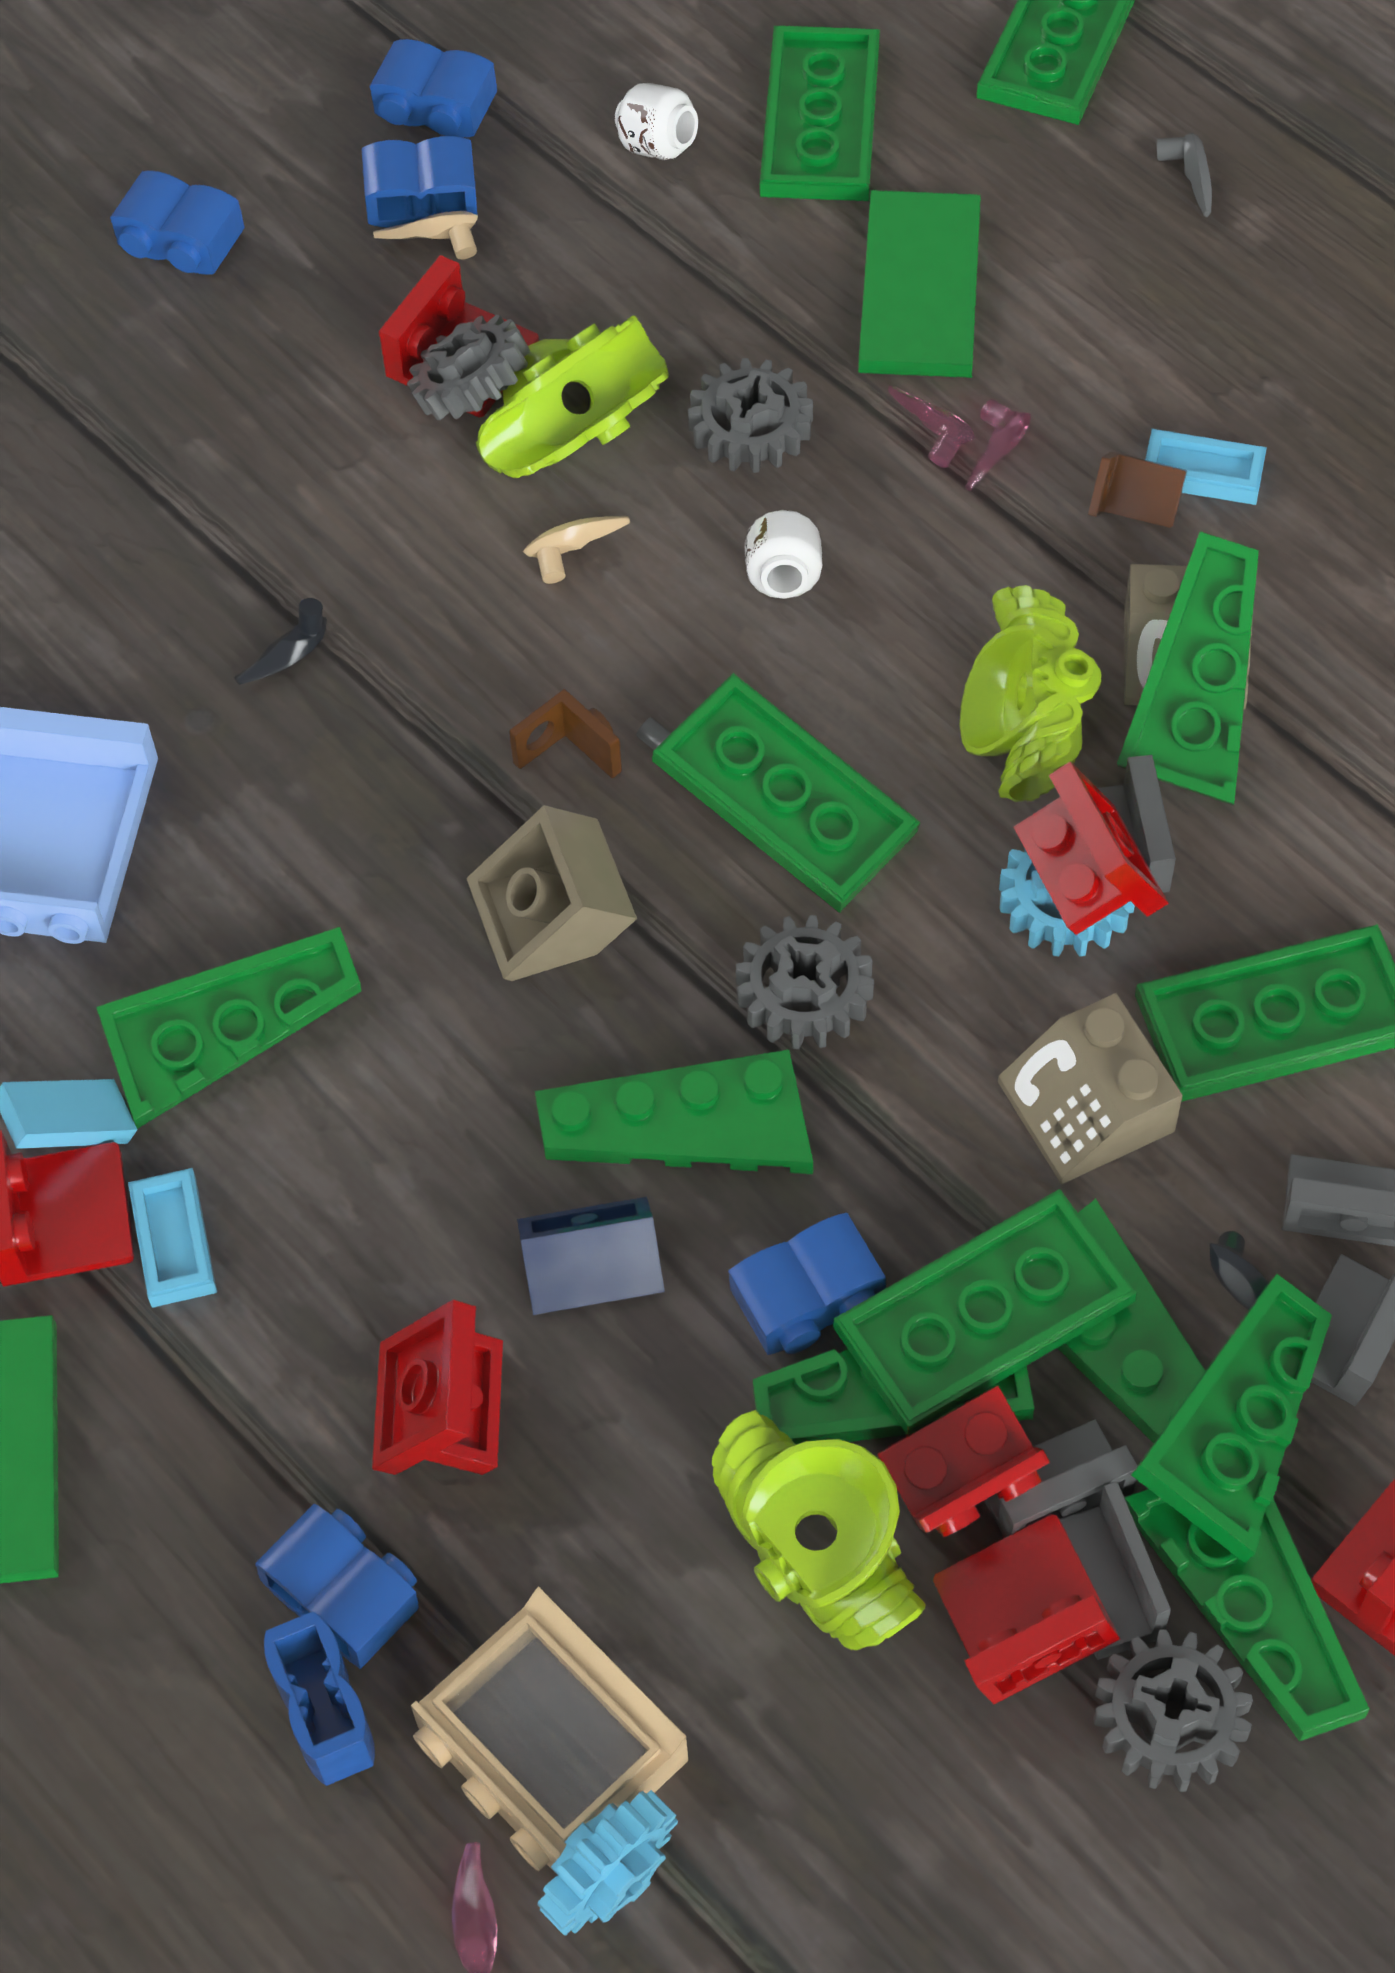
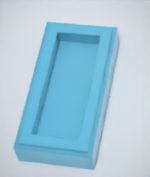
(1213, 465)
(65, 1113)
(172, 1237)

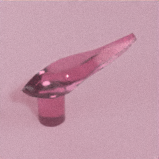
(949, 427)
(1008, 431)
(473, 1914)

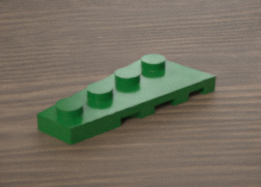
(1199, 675)
(212, 1022)
(707, 1112)
(1138, 1352)
(836, 1400)
(1232, 1430)
(1262, 1614)

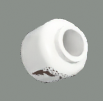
(656, 121)
(783, 554)

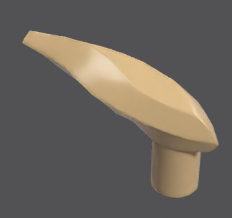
(443, 225)
(566, 538)

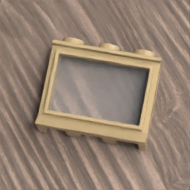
(546, 1730)

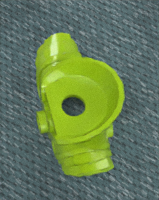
(535, 427)
(1028, 692)
(774, 1484)

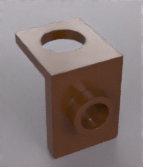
(1137, 489)
(568, 718)

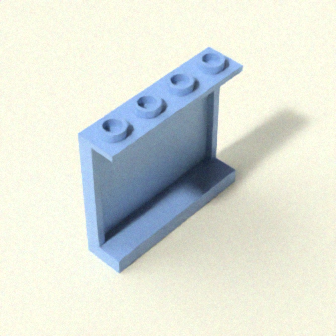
(68, 819)

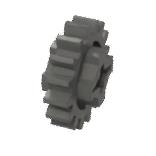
(468, 367)
(750, 415)
(804, 982)
(1199, 1718)

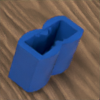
(433, 88)
(417, 179)
(177, 222)
(805, 1283)
(329, 1571)
(319, 1698)

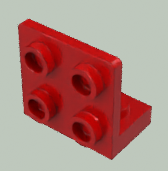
(425, 314)
(62, 1213)
(963, 1462)
(1024, 1609)

